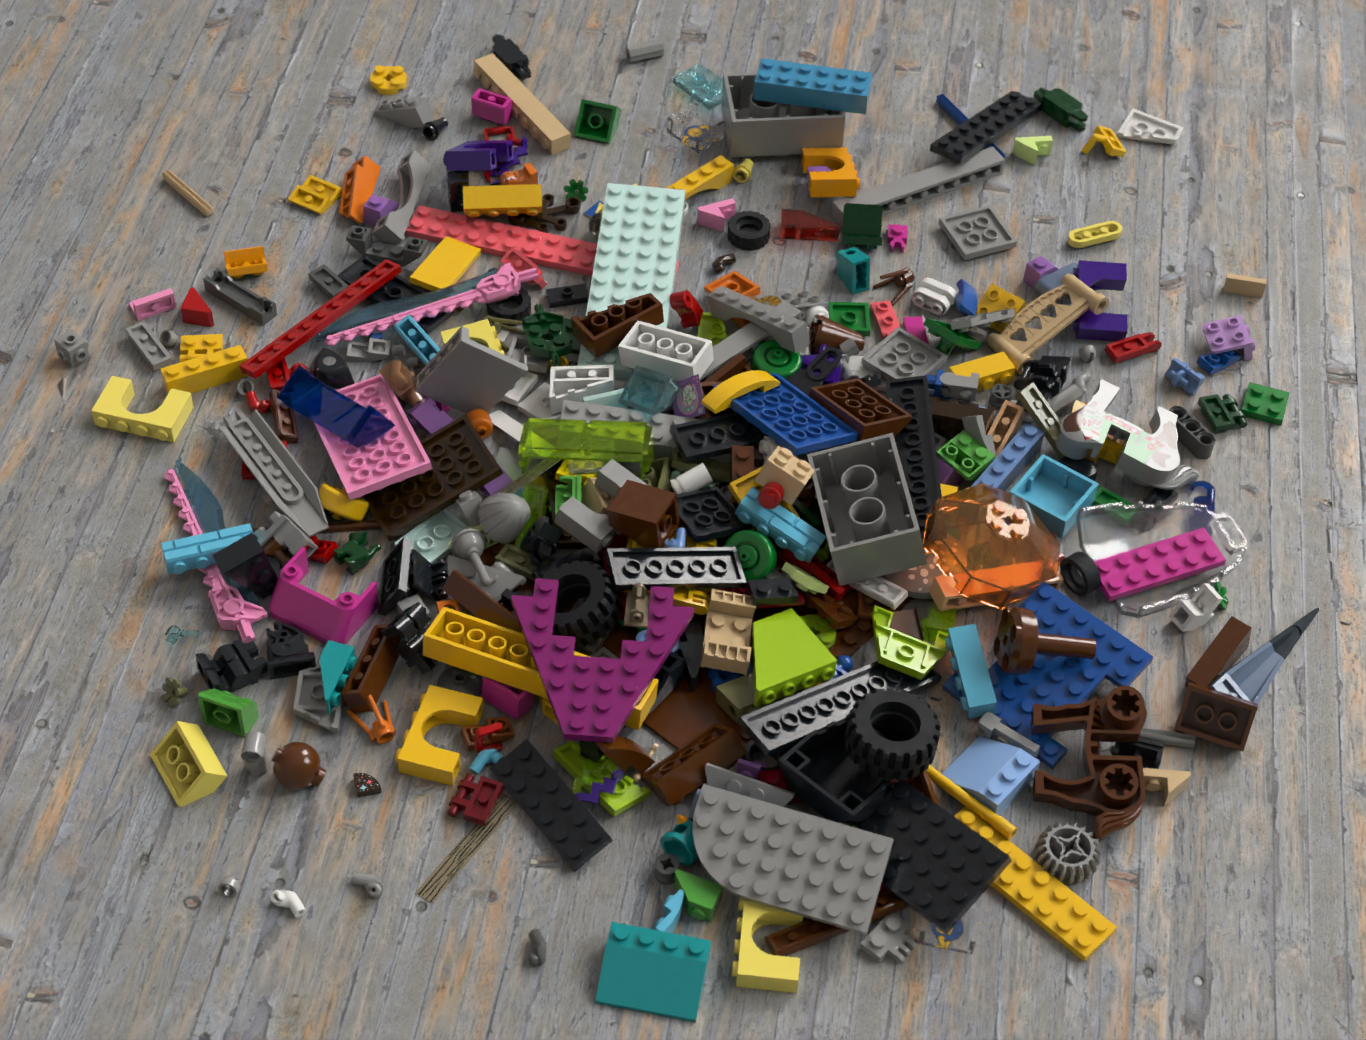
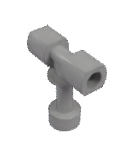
(848, 349)

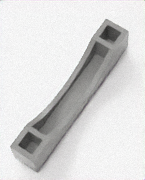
(412, 174)
(785, 329)

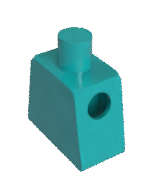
(853, 269)

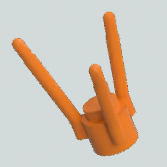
(382, 730)

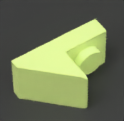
(1030, 147)

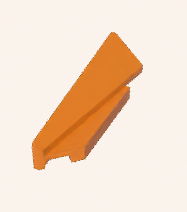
(358, 188)

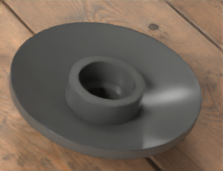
(470, 683)

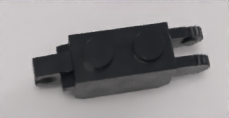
(511, 56)

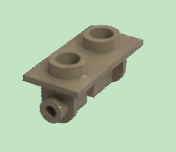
(637, 607)

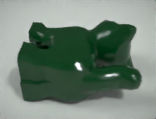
(354, 552)

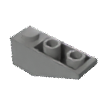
(408, 112)

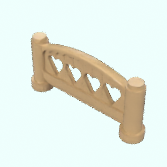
(1082, 299)

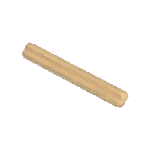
(187, 193)

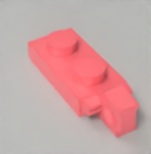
(522, 263)

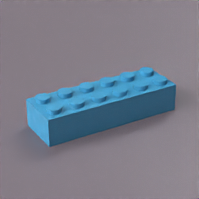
(812, 86)

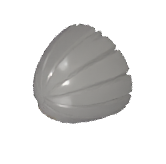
(503, 516)

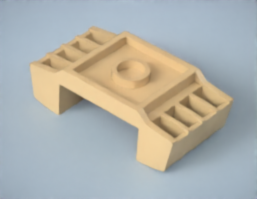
(727, 632)

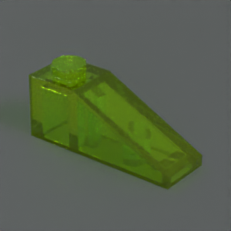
(537, 500)
(936, 621)

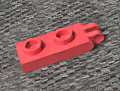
(884, 317)

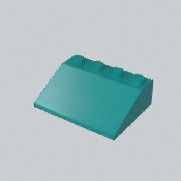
(653, 972)

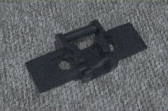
(1048, 375)

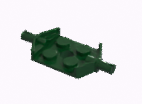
(543, 327)

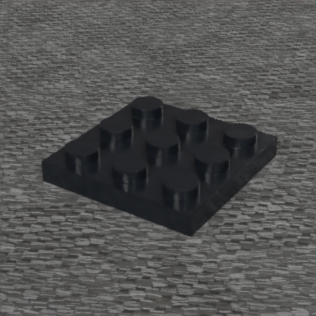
(708, 515)

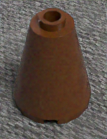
(832, 334)

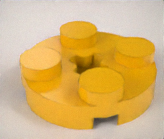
(395, 74)

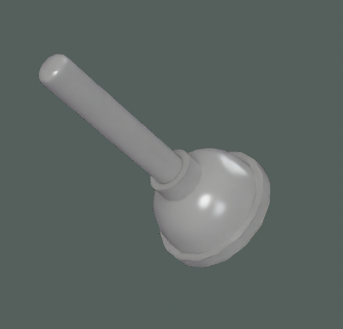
(469, 546)

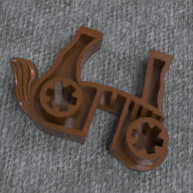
(1113, 784)

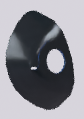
(335, 375)

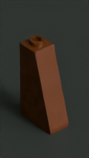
(1221, 653)

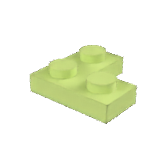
(804, 580)

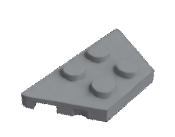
(500, 578)
(310, 700)
(746, 786)

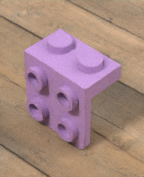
(1229, 335)

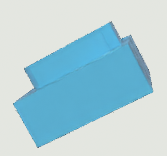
(1055, 493)

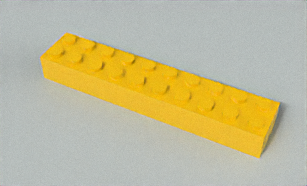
(500, 656)

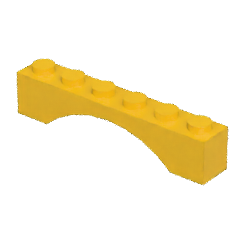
(710, 176)

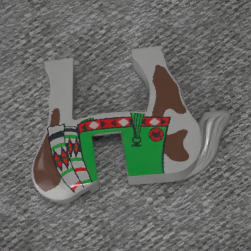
(1144, 457)

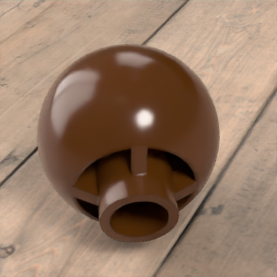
(297, 766)

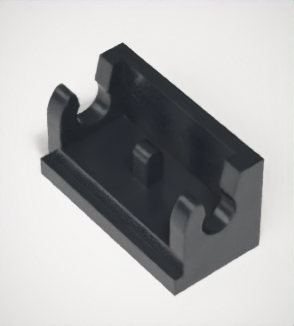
(456, 181)
(1149, 750)

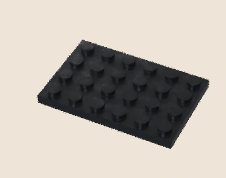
(935, 858)

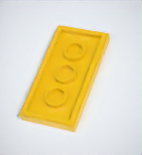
(445, 264)

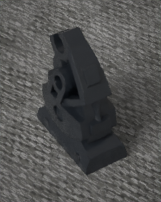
(287, 651)

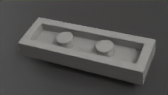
(149, 345)

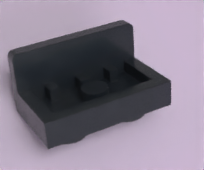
(772, 591)

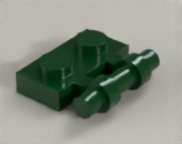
(1218, 412)

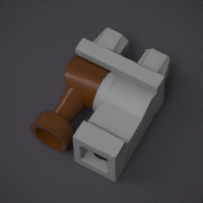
(283, 535)

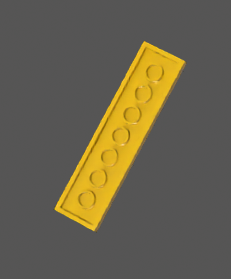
(1043, 896)

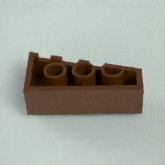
(606, 329)

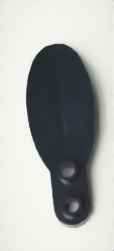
(805, 378)

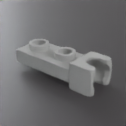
(992, 728)

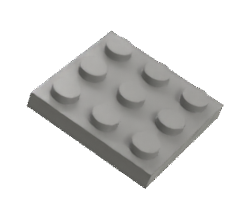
(977, 232)
(903, 357)

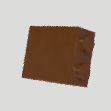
(644, 514)

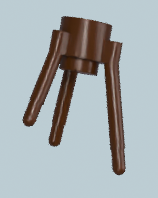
(901, 278)

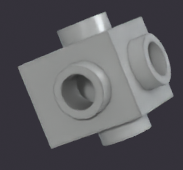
(71, 347)

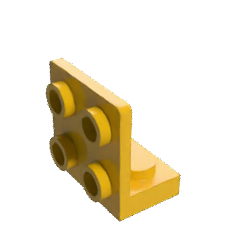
(999, 299)

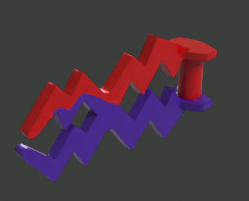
(503, 166)

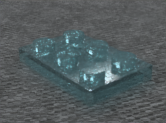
(701, 85)

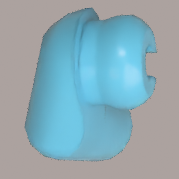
(485, 757)

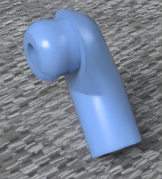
(679, 541)

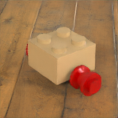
(782, 478)

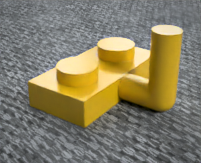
(1108, 139)

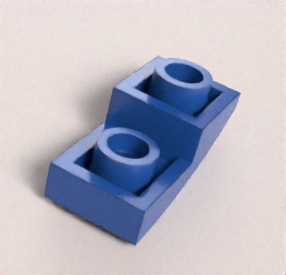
(966, 298)
(1217, 362)

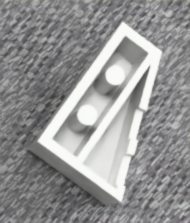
(578, 382)

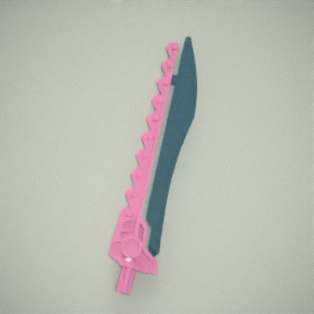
(488, 287)
(226, 600)

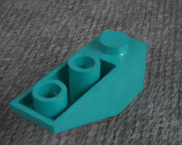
(336, 664)

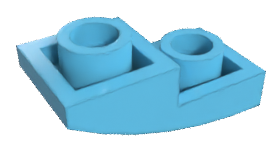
(672, 912)

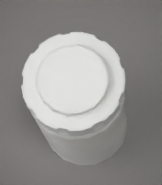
(691, 480)

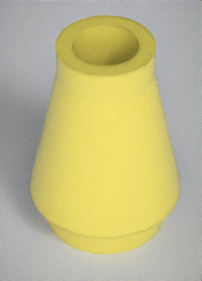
(743, 171)

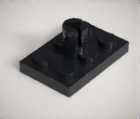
(396, 577)

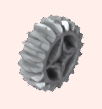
(1073, 855)

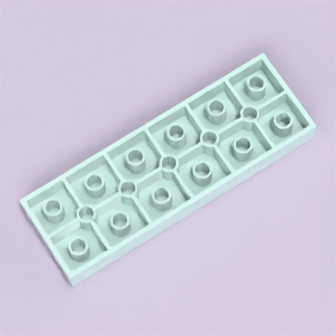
(634, 255)

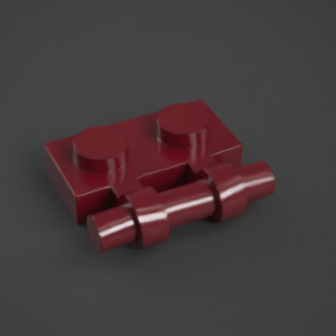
(482, 802)

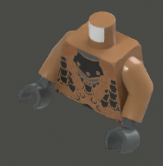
(402, 378)

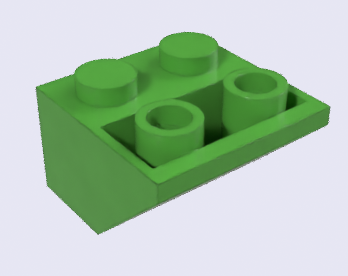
(966, 456)

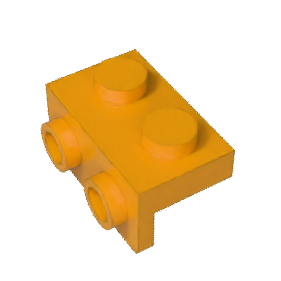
(245, 261)

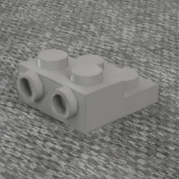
(520, 347)

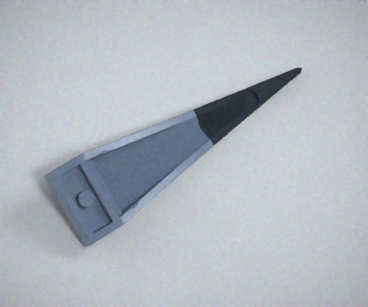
(1255, 672)

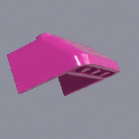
(315, 613)

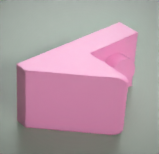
(715, 214)

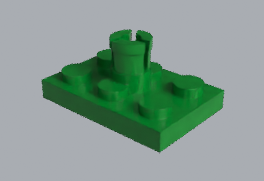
(950, 337)

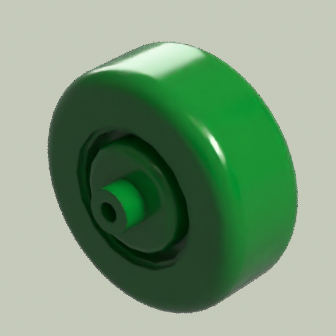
(775, 359)
(755, 553)

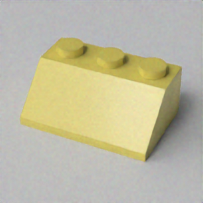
(188, 763)

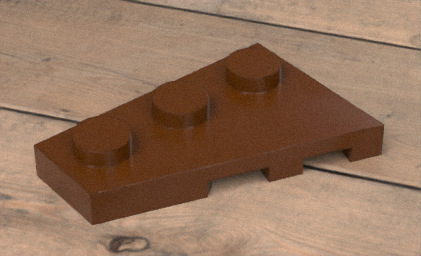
(827, 608)

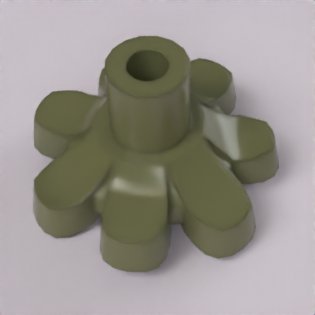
(173, 692)

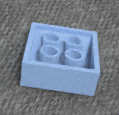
(993, 772)

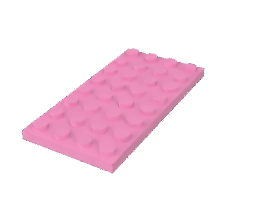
(386, 459)

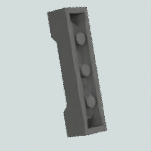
(242, 299)

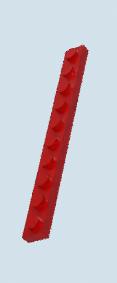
(320, 319)

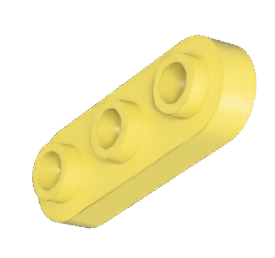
(1094, 234)

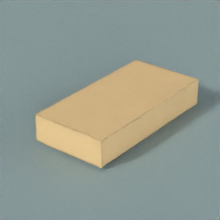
(1244, 285)

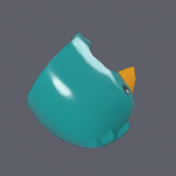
(681, 841)

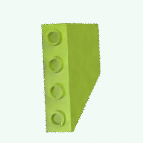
(787, 657)

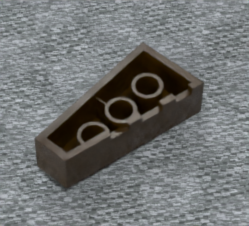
(948, 416)

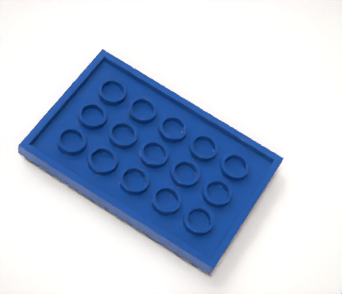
(793, 418)

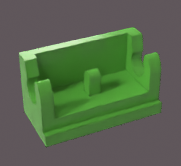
(564, 492)

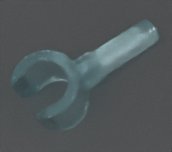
(175, 632)

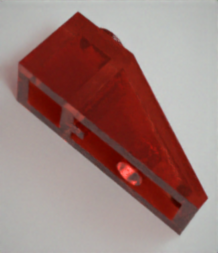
(806, 226)

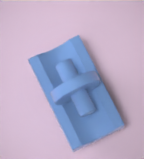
(1184, 377)

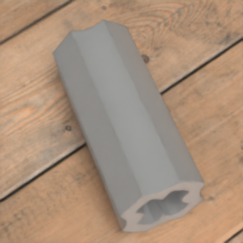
(644, 51)
(1065, 398)

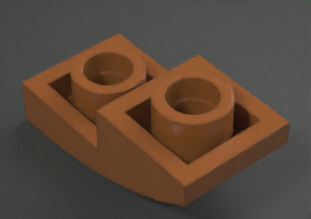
(507, 732)

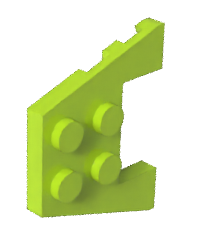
(904, 651)

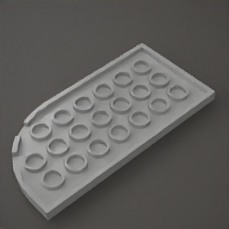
(790, 858)

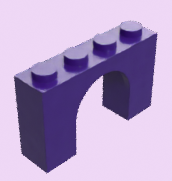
(478, 155)
(1101, 277)

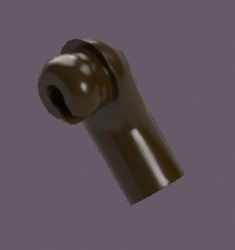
(719, 263)

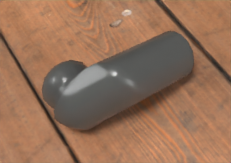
(540, 944)

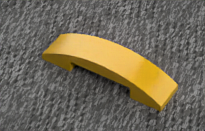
(738, 385)

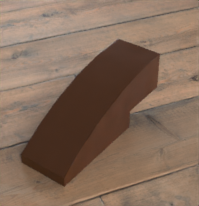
(626, 754)

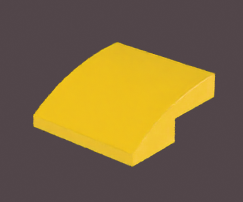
(315, 194)

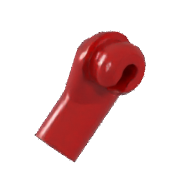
(261, 406)

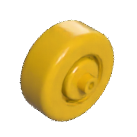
(337, 501)

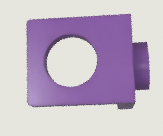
(749, 768)

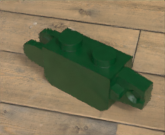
(1062, 108)

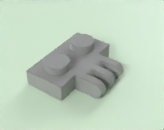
(889, 939)

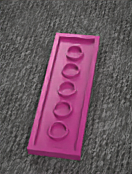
(1158, 564)

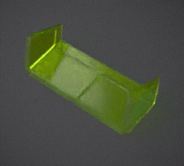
(586, 441)

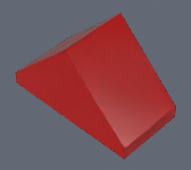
(195, 310)

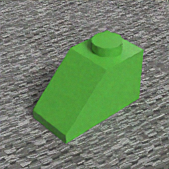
(700, 895)

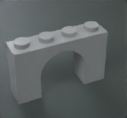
(588, 525)

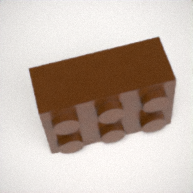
(1216, 716)

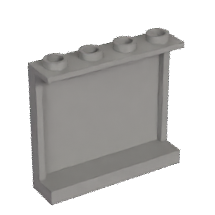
(469, 374)

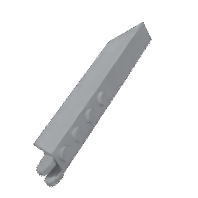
(276, 470)

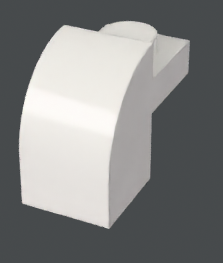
(1198, 611)

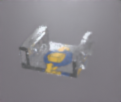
(692, 130)
(960, 938)

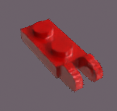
(1132, 347)

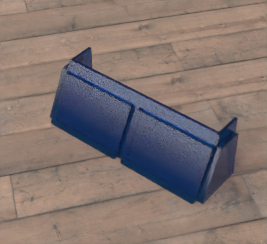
(332, 409)

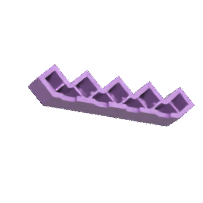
(430, 419)

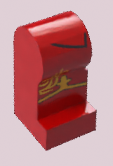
(687, 308)

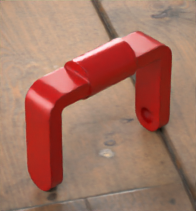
(498, 130)
(486, 730)

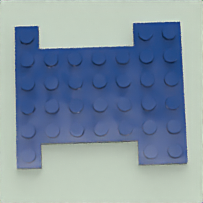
(1059, 678)

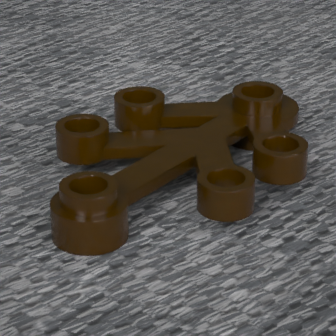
(572, 206)

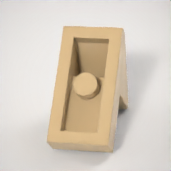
(1169, 781)

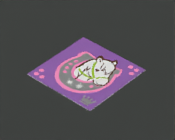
(689, 398)

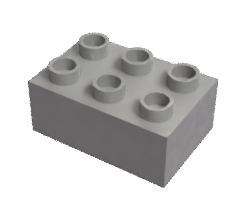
(772, 127)
(866, 509)

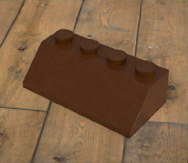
(685, 768)

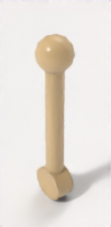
(637, 777)

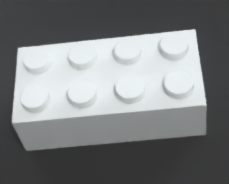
(665, 351)

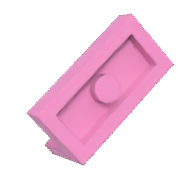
(153, 304)

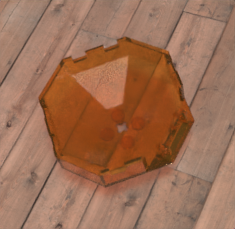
(984, 554)

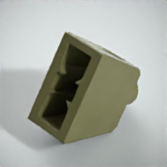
(737, 697)

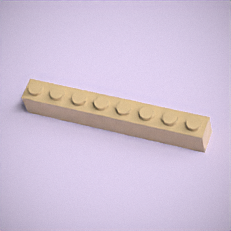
(525, 105)

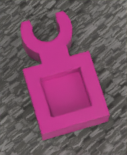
(897, 236)

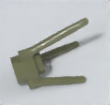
(497, 323)

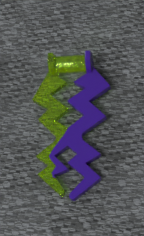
(609, 783)

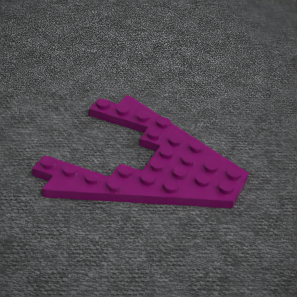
(596, 693)

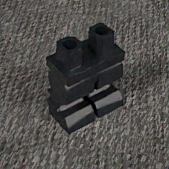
(410, 628)
(231, 666)

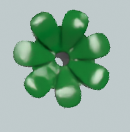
(576, 190)
(1221, 591)

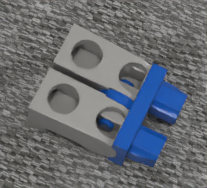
(953, 387)

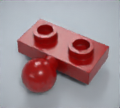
(280, 374)

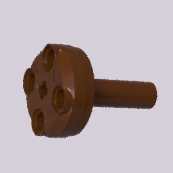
(1020, 641)

